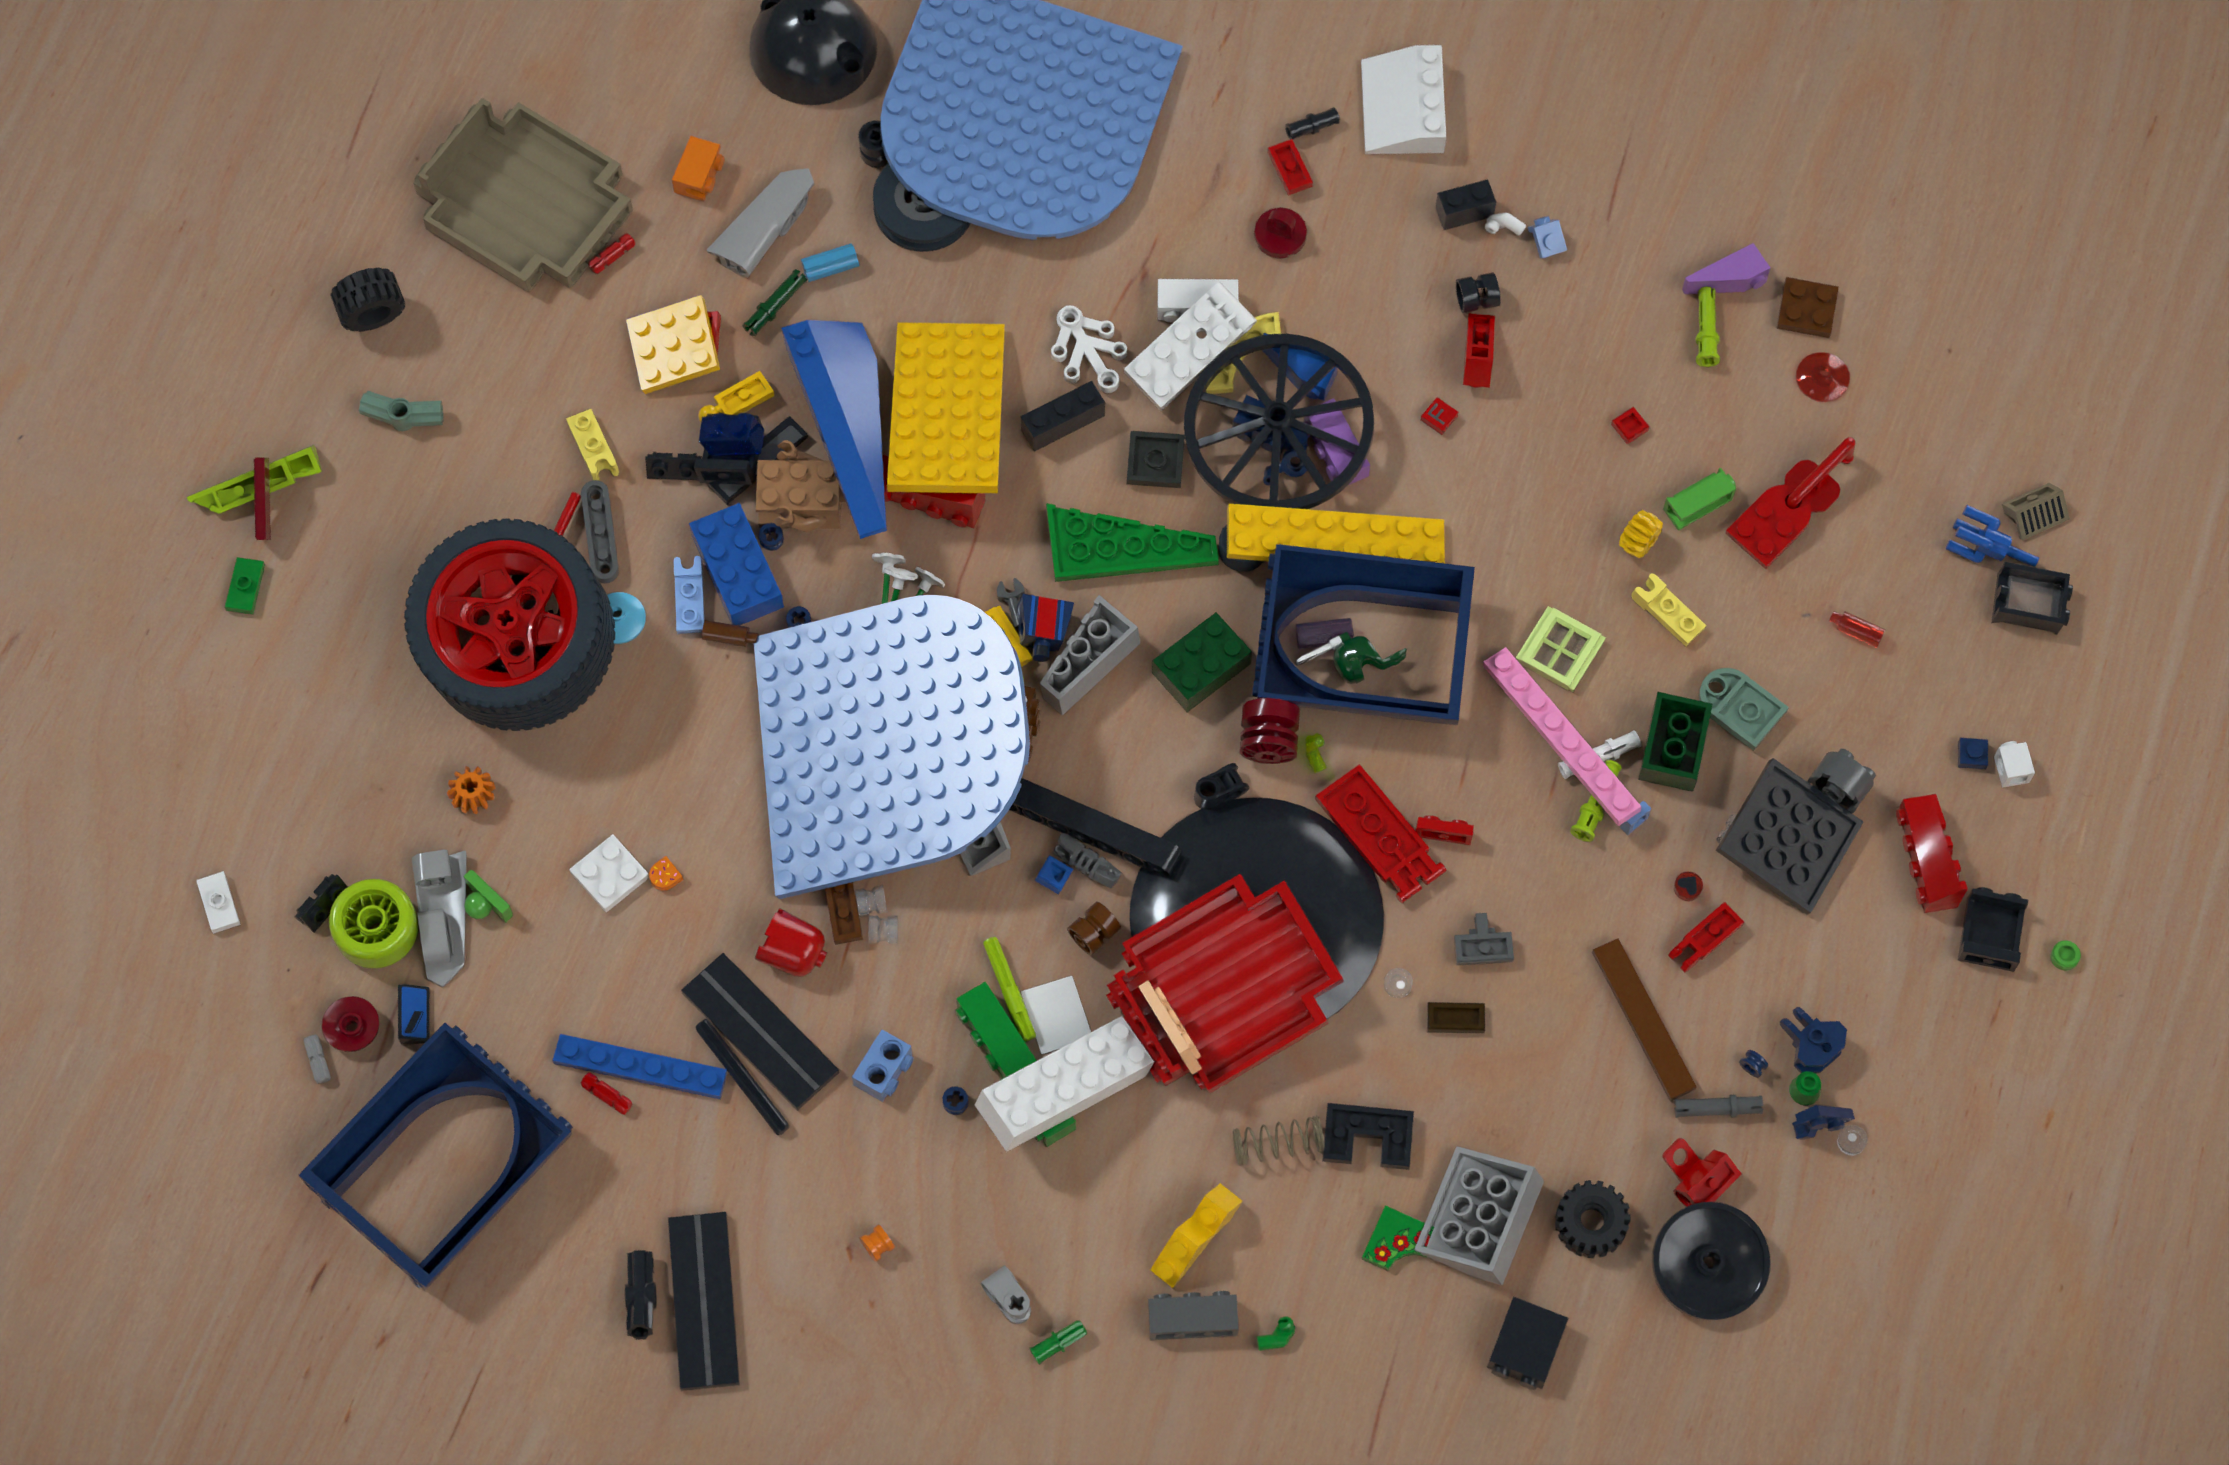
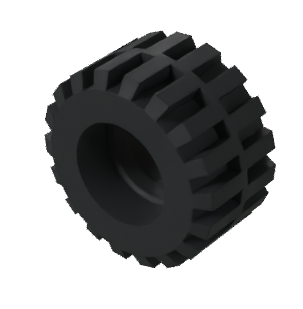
(367, 299)

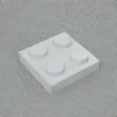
(609, 873)

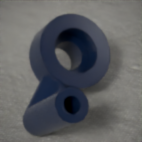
(1286, 466)

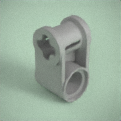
(1004, 1292)

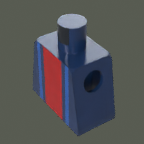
(1043, 624)

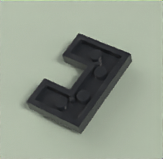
(1352, 1121)

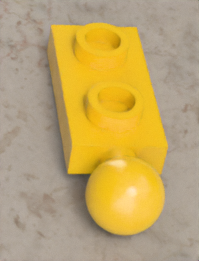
(740, 397)

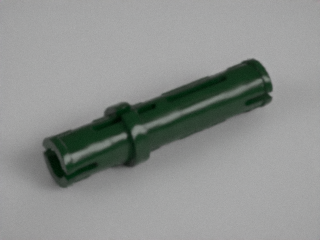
(767, 310)

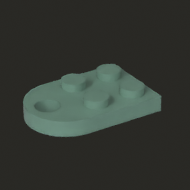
(1742, 706)

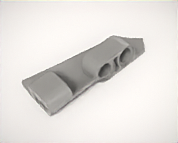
(441, 912)

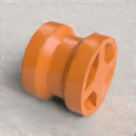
(877, 1243)

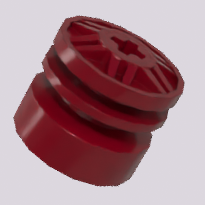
(1269, 730)

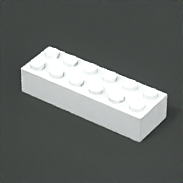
(1064, 1083)

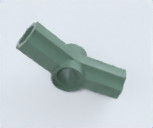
(417, 413)

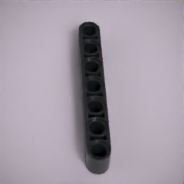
(1096, 828)

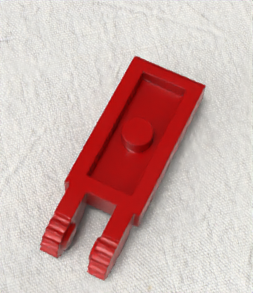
(1708, 935)

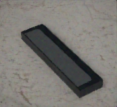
(786, 430)

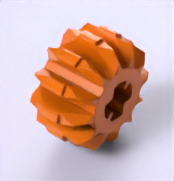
(482, 790)

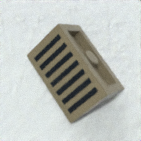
(2037, 510)

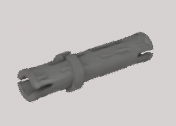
(1719, 1106)

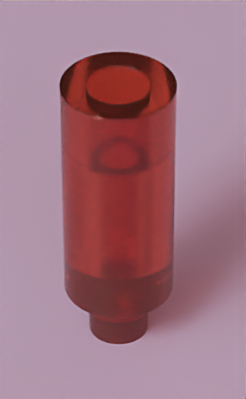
(1858, 628)

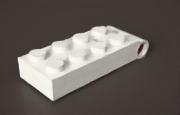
(1180, 355)

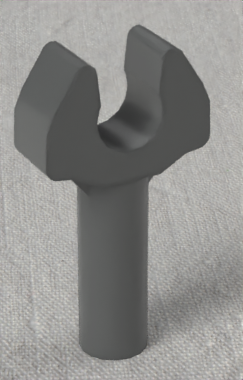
(1011, 598)

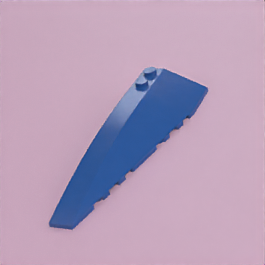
(842, 392)

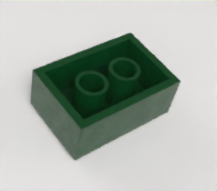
(1201, 662)
(1675, 741)

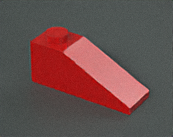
(1479, 350)

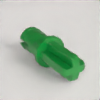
(1058, 1341)

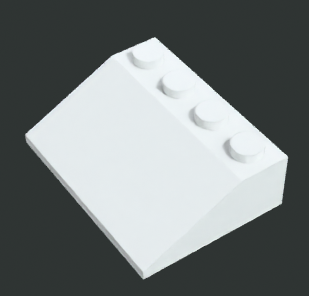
(1404, 101)

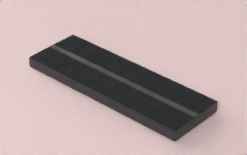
(760, 1031)
(703, 1301)

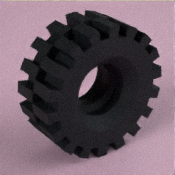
(1597, 1198)

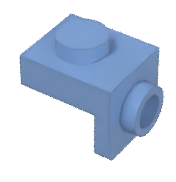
(1548, 236)

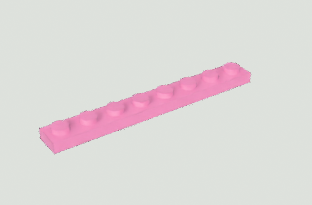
(1562, 736)

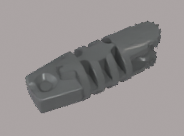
(1086, 861)

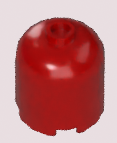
(792, 945)

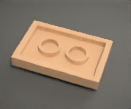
(1172, 1026)

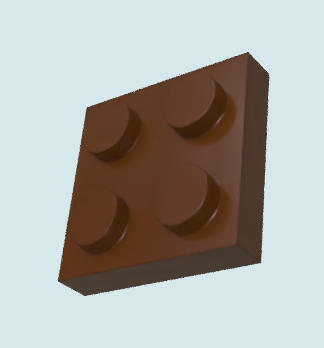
(1807, 307)

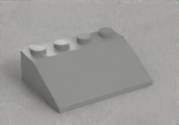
(1480, 1214)

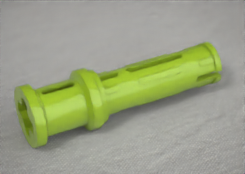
(1707, 337)
(1591, 812)

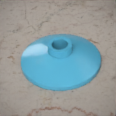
(632, 619)

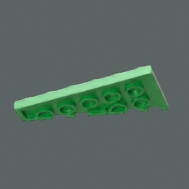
(1114, 546)

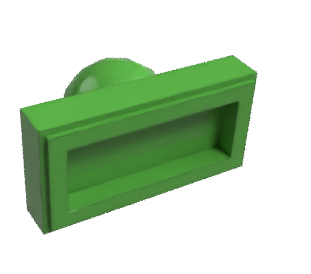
(484, 899)

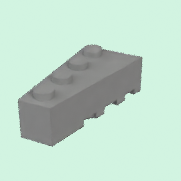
(1089, 655)

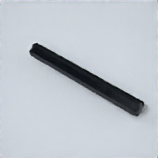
(742, 1077)

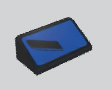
(413, 1014)

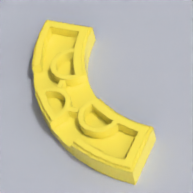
(1265, 323)

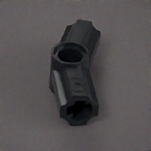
(640, 1294)

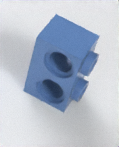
(876, 1063)

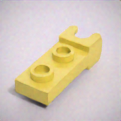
(592, 444)
(1668, 610)

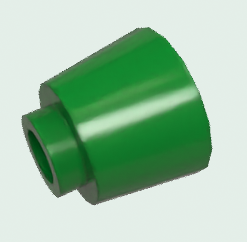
(1805, 1088)

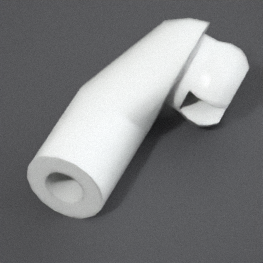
(1504, 220)

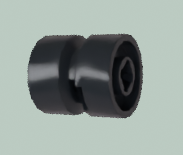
(871, 145)
(1468, 292)

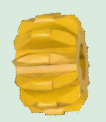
(1640, 534)

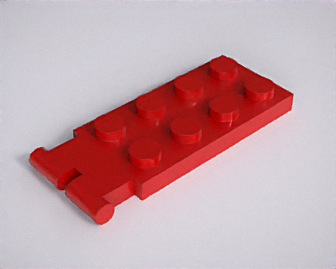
(1379, 832)

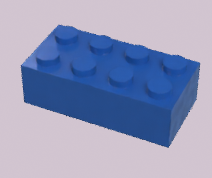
(736, 565)

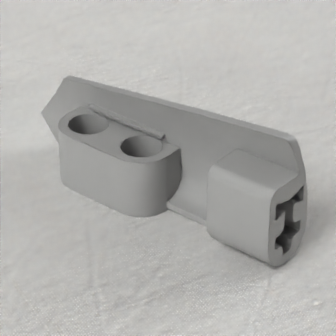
(759, 225)

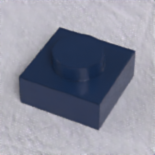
(1973, 753)

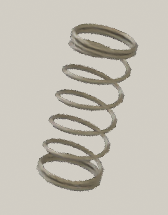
(1242, 1155)

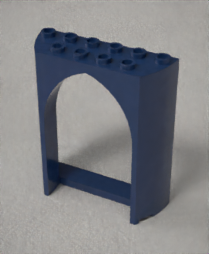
(1320, 576)
(436, 1073)

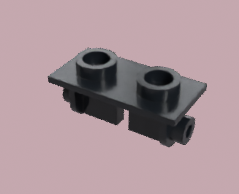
(669, 467)
(316, 911)

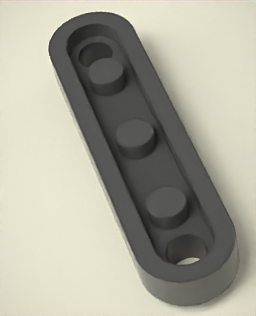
(600, 531)

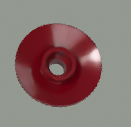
(341, 1015)

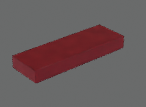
(262, 498)

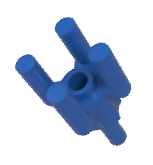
(1987, 541)

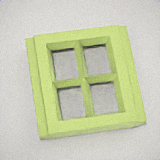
(1560, 648)

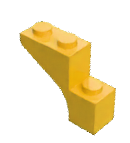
(1195, 1234)

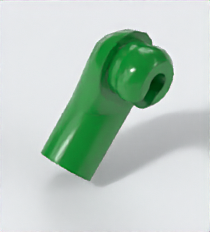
(1280, 1336)

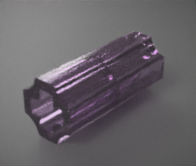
(1319, 633)

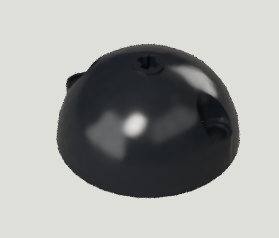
(800, 49)

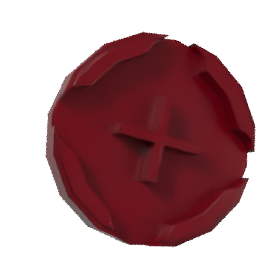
(1280, 232)

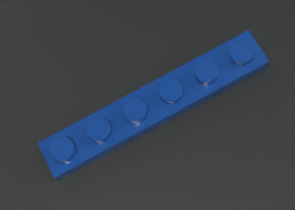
(640, 1066)

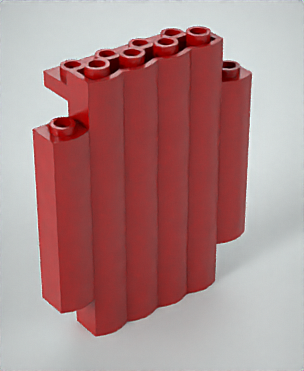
(1235, 976)

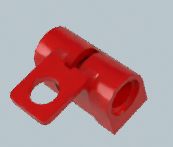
(1699, 1178)

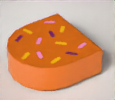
(664, 875)

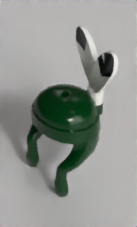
(1352, 655)

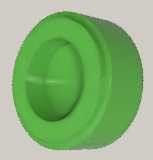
(2065, 955)

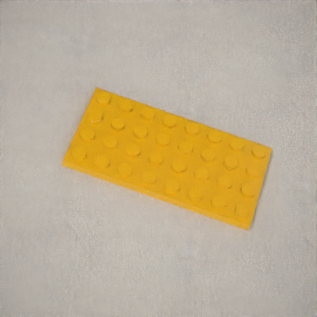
(946, 408)

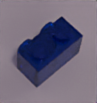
(731, 434)

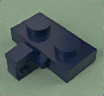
(1821, 1117)

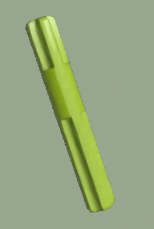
(1009, 989)

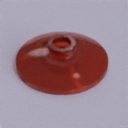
(1819, 386)

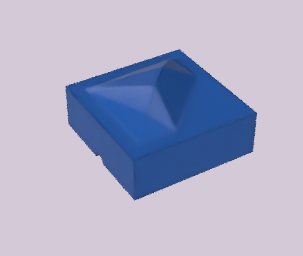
(1053, 874)

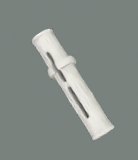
(1610, 750)

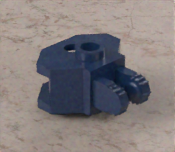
(1817, 1043)

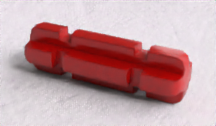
(611, 253)
(606, 1093)

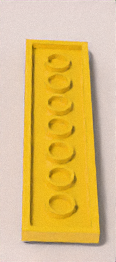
(1257, 530)

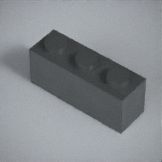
(1193, 1316)

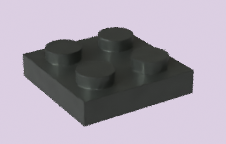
(1155, 459)

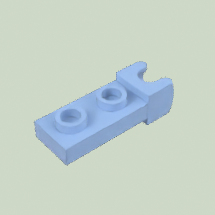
(689, 596)

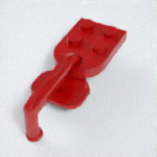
(1772, 525)

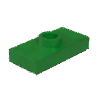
(244, 585)

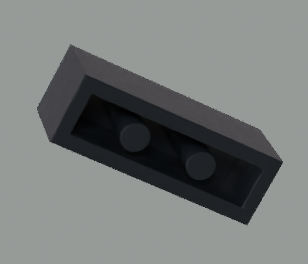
(1062, 416)

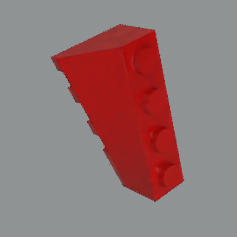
(1930, 854)

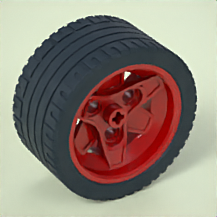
(529, 691)

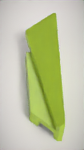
(241, 488)

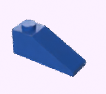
(1302, 367)

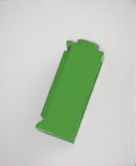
(1700, 499)

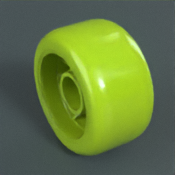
(361, 907)

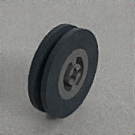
(911, 223)

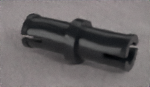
(1312, 123)

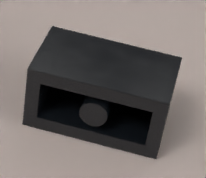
(1465, 204)

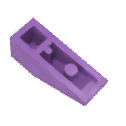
(1733, 273)

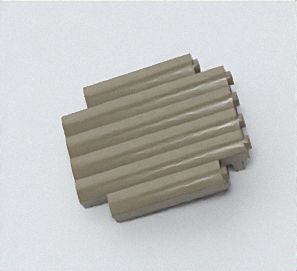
(522, 195)

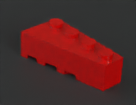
(959, 508)

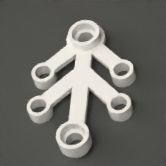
(1087, 346)

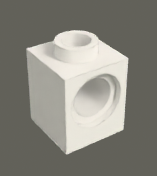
(2014, 764)

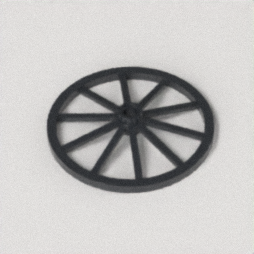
(1282, 427)

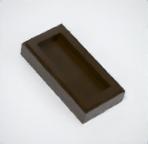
(1455, 1017)

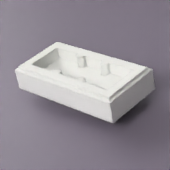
(218, 902)

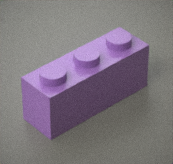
(1335, 457)

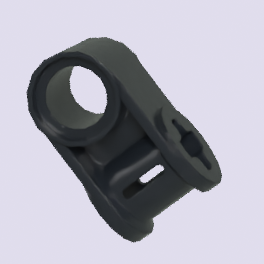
(1225, 785)

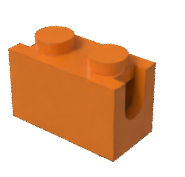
(697, 168)

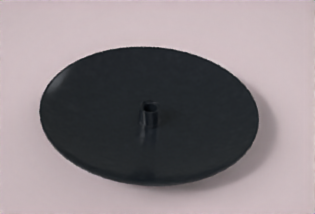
(1271, 844)

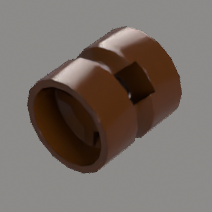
(1092, 929)

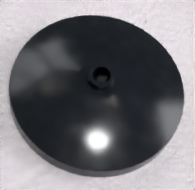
(1737, 1253)

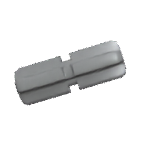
(315, 1055)

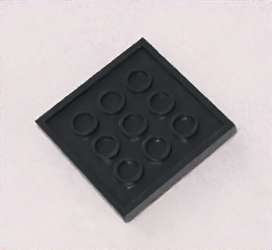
(1789, 836)

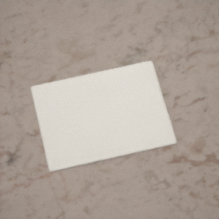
(1056, 1014)

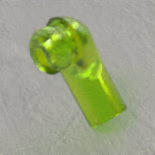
(1313, 754)

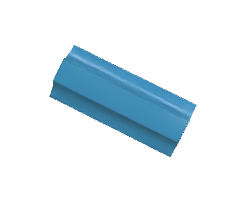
(830, 262)

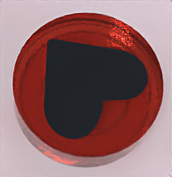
(1688, 886)

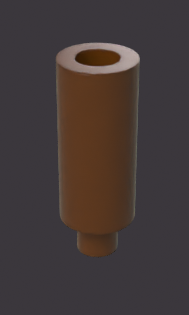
(728, 633)

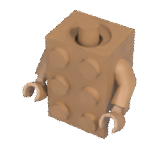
(798, 491)

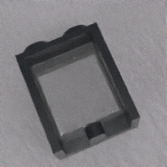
(2032, 597)

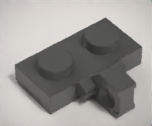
(1483, 944)

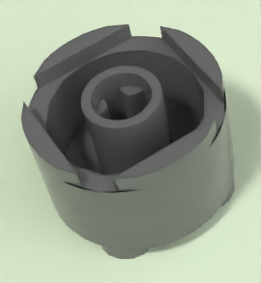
(1843, 779)

